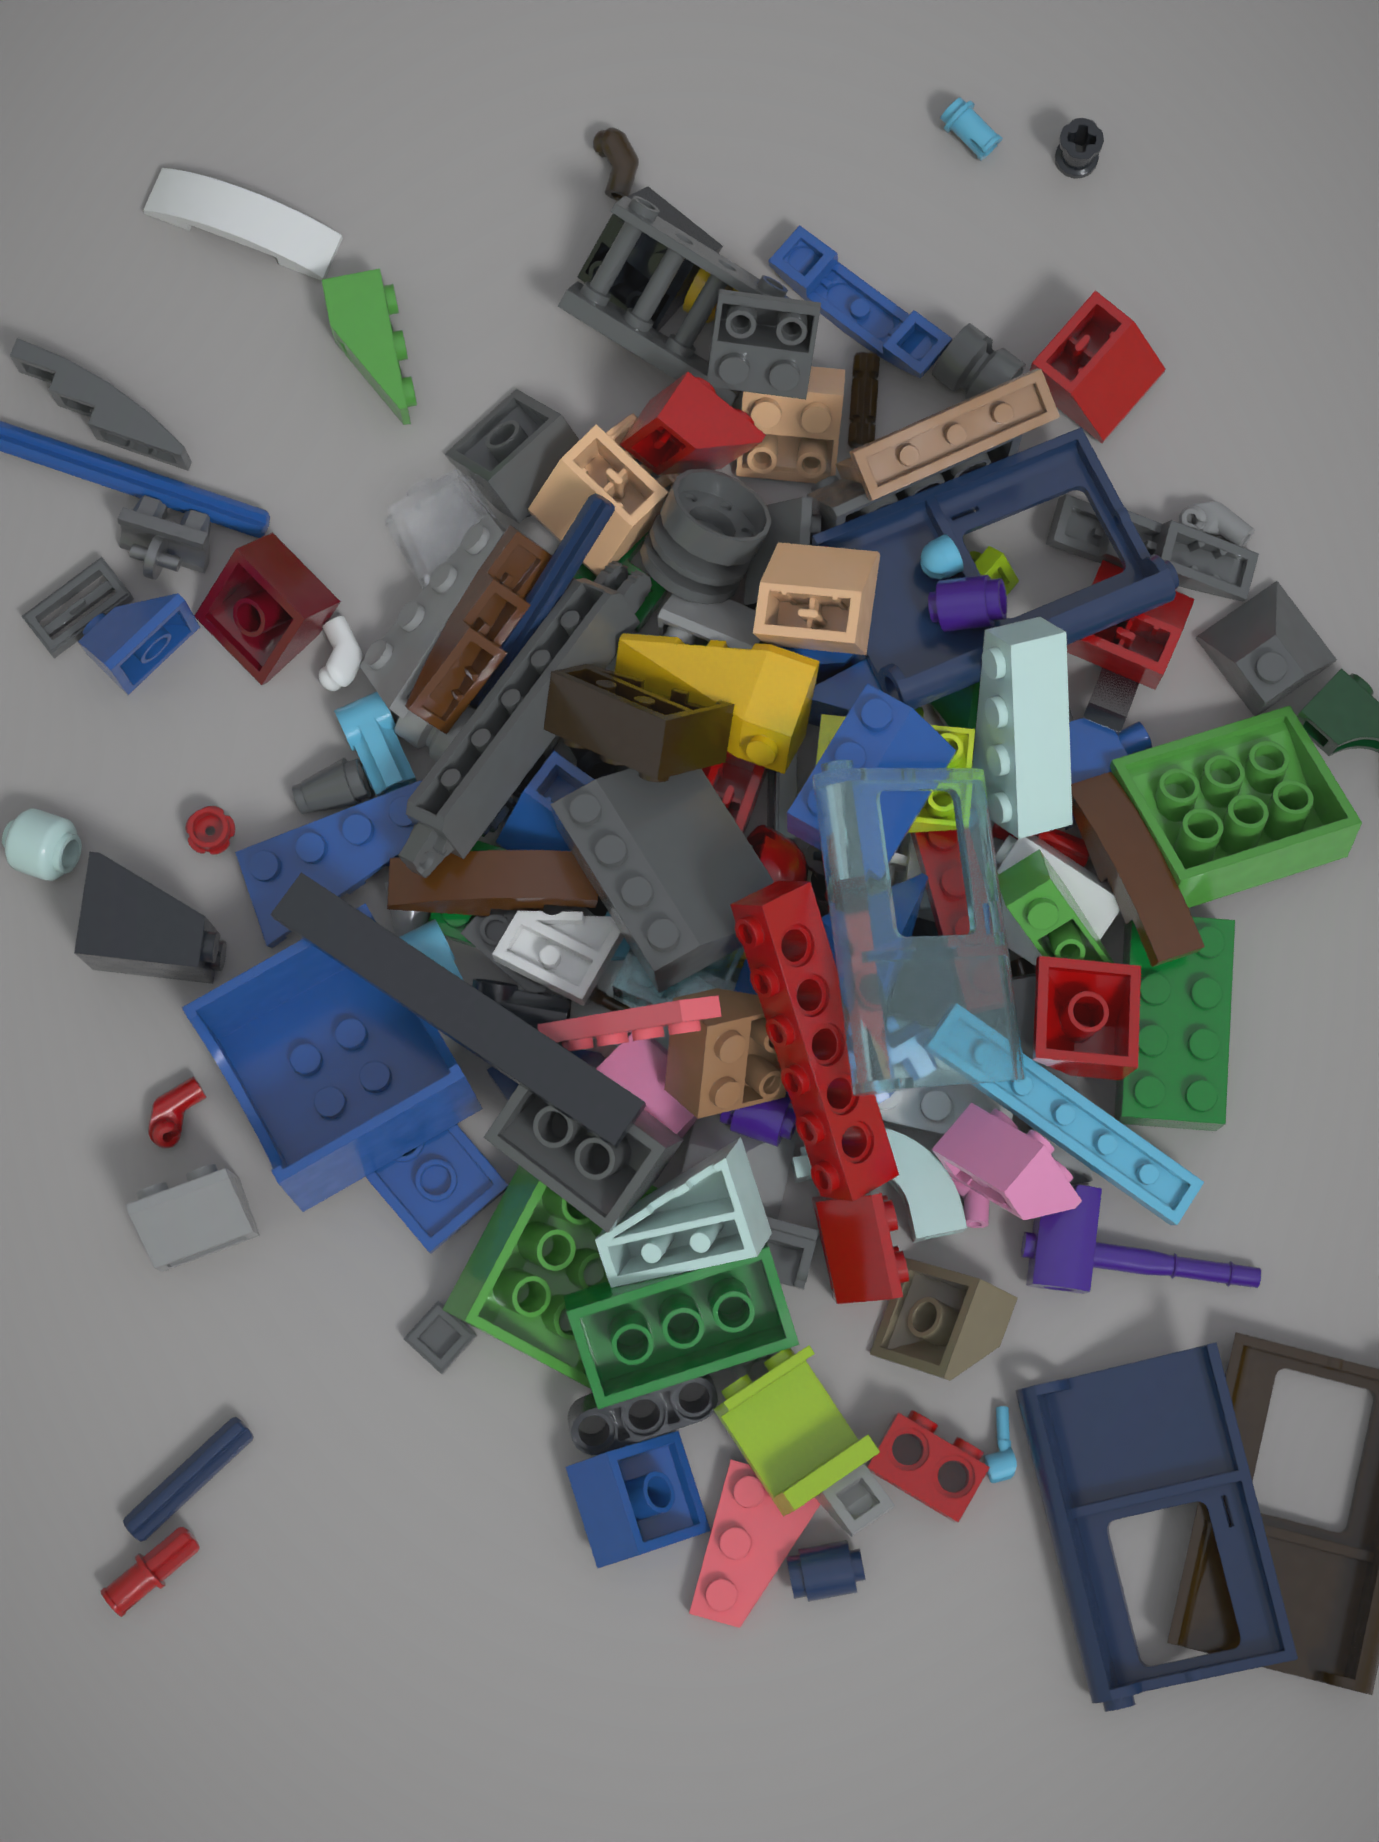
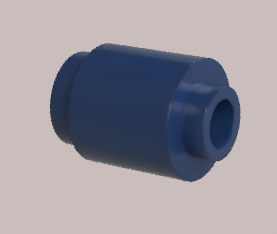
(825, 1571)

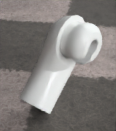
(345, 657)

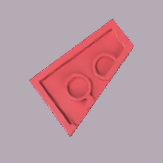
(744, 1547)

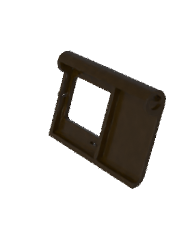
(1323, 1575)

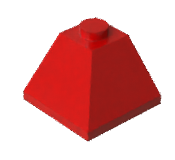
(1087, 1017)

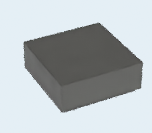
(440, 1338)

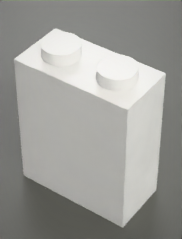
(1092, 897)

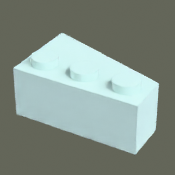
(690, 1222)

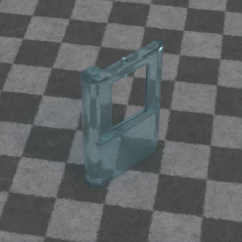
(923, 1004)

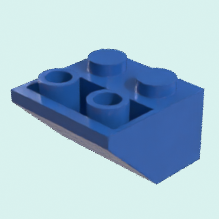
(532, 820)

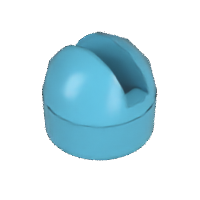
(941, 558)

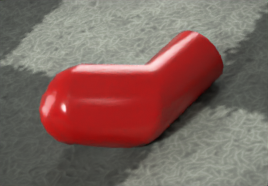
(169, 1112)

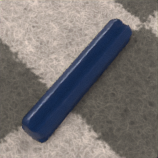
(188, 1479)

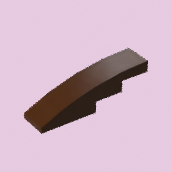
(478, 626)
(1135, 869)
(492, 881)

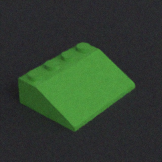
(1239, 805)
(524, 1267)

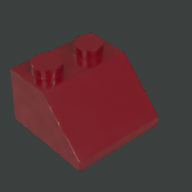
(266, 607)

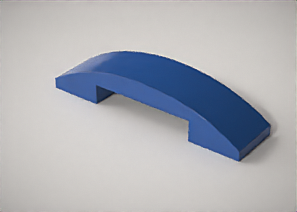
(857, 307)

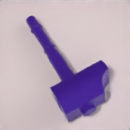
(1065, 1251)

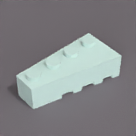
(1025, 727)

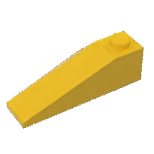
(765, 683)

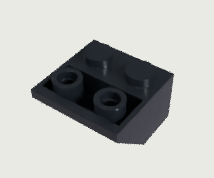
(645, 259)

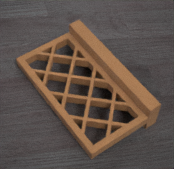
(951, 435)

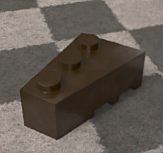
(636, 726)

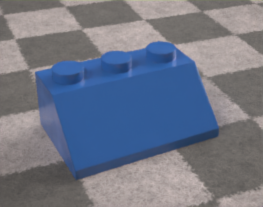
(877, 735)

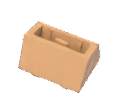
(799, 432)
(602, 468)
(817, 598)

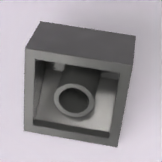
(513, 452)

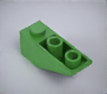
(362, 328)
(1049, 911)

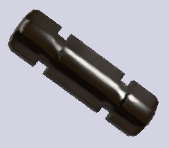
(863, 399)

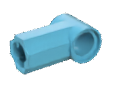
(371, 733)

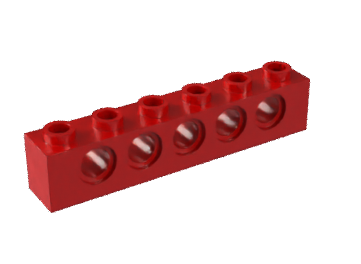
(805, 1023)

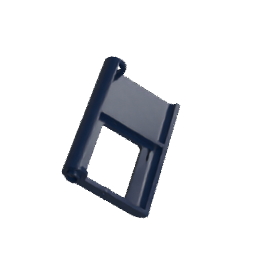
(913, 654)
(1138, 1445)

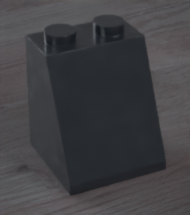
(142, 929)

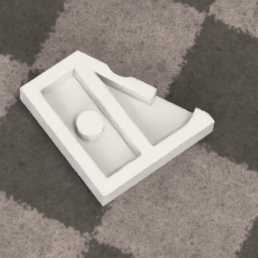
(560, 950)

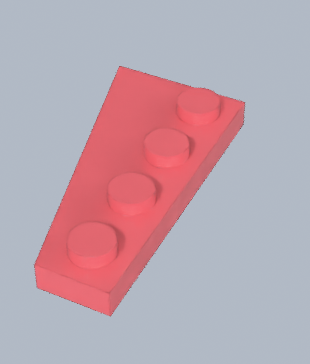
(642, 1022)

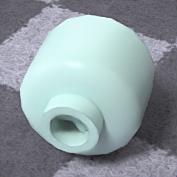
(41, 844)

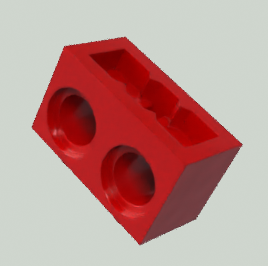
(921, 1478)

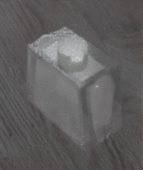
(434, 520)

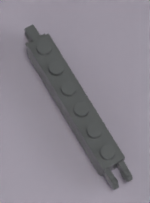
(507, 728)

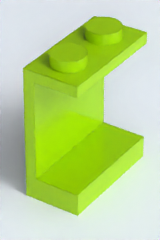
(791, 1430)

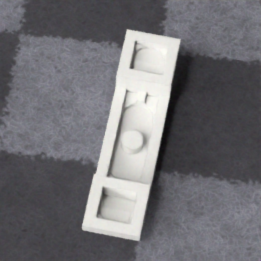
(245, 218)

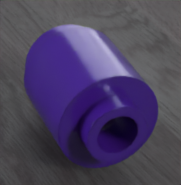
(968, 603)
(763, 1121)

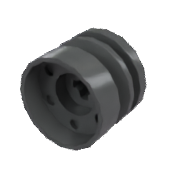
(705, 536)

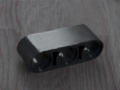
(625, 1429)

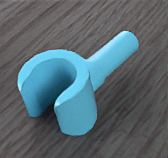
(1004, 1462)

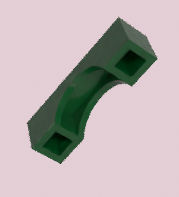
(1343, 715)

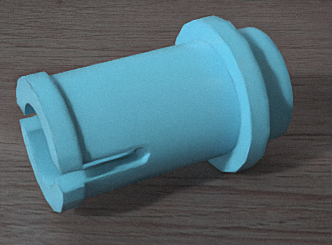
(970, 128)

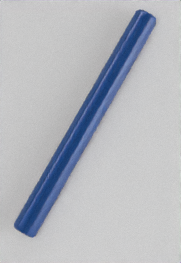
(132, 479)

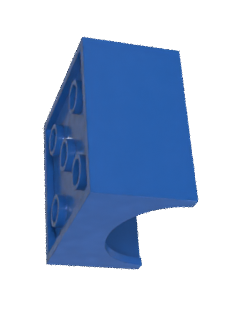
(328, 1069)

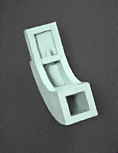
(922, 1184)

